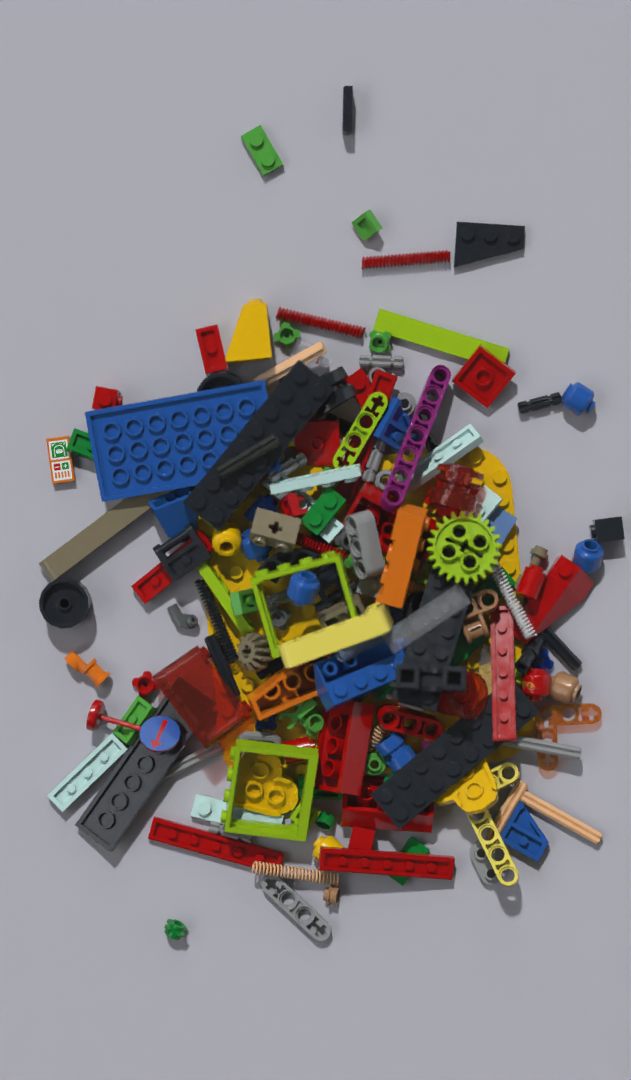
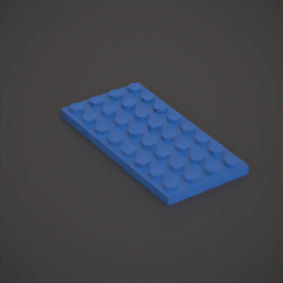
(168, 439)

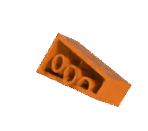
(403, 555)
(284, 689)

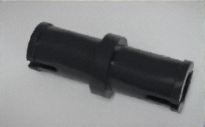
(530, 653)

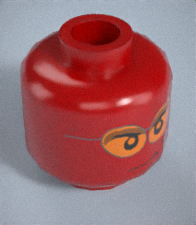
(536, 684)

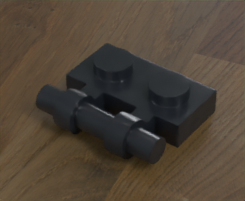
(327, 576)

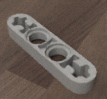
(298, 904)

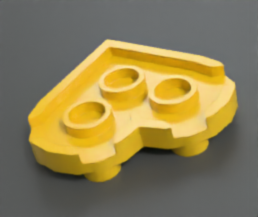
(264, 786)
(473, 792)

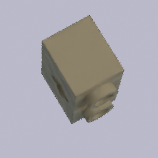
(286, 527)
(339, 612)

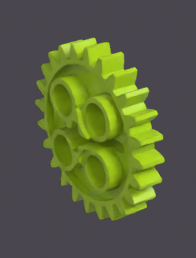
(473, 529)

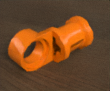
(92, 670)

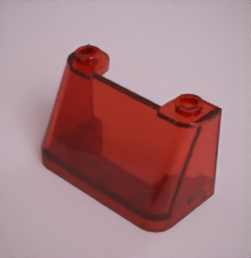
(202, 697)

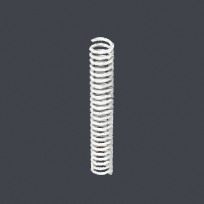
(506, 594)

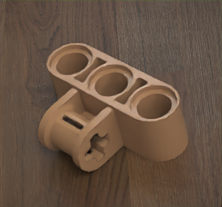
(473, 623)

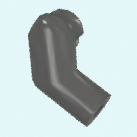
(180, 619)

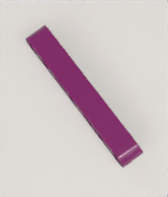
(410, 446)

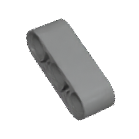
(364, 544)

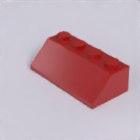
(369, 499)
(343, 748)
(366, 813)

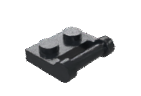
(185, 559)

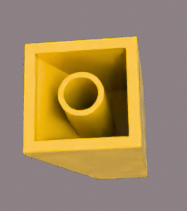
(251, 336)

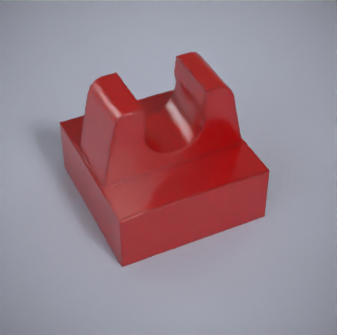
(290, 505)

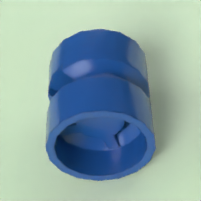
(395, 750)

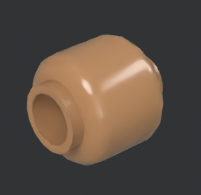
(565, 688)

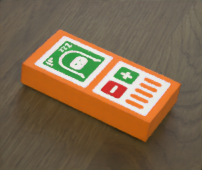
(60, 460)

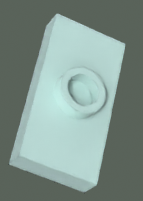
(486, 503)

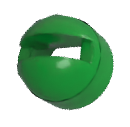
(325, 821)

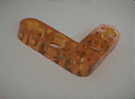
(557, 719)

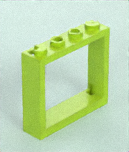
(286, 569)
(268, 829)

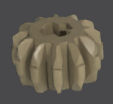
(254, 652)

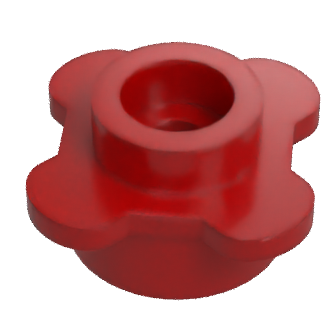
(138, 683)

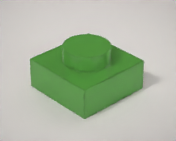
(366, 225)

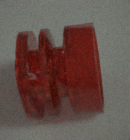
(456, 487)
(468, 704)

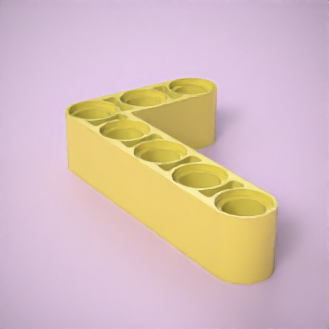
(372, 623)
(487, 822)

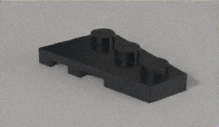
(484, 240)

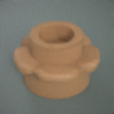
(332, 895)

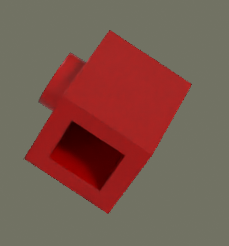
(106, 398)

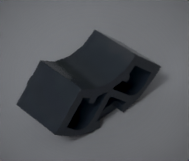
(285, 557)

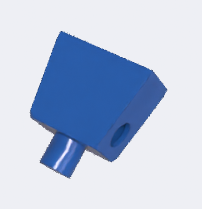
(172, 512)

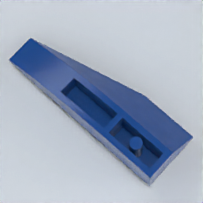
(358, 676)

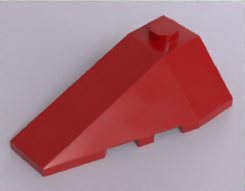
(561, 591)

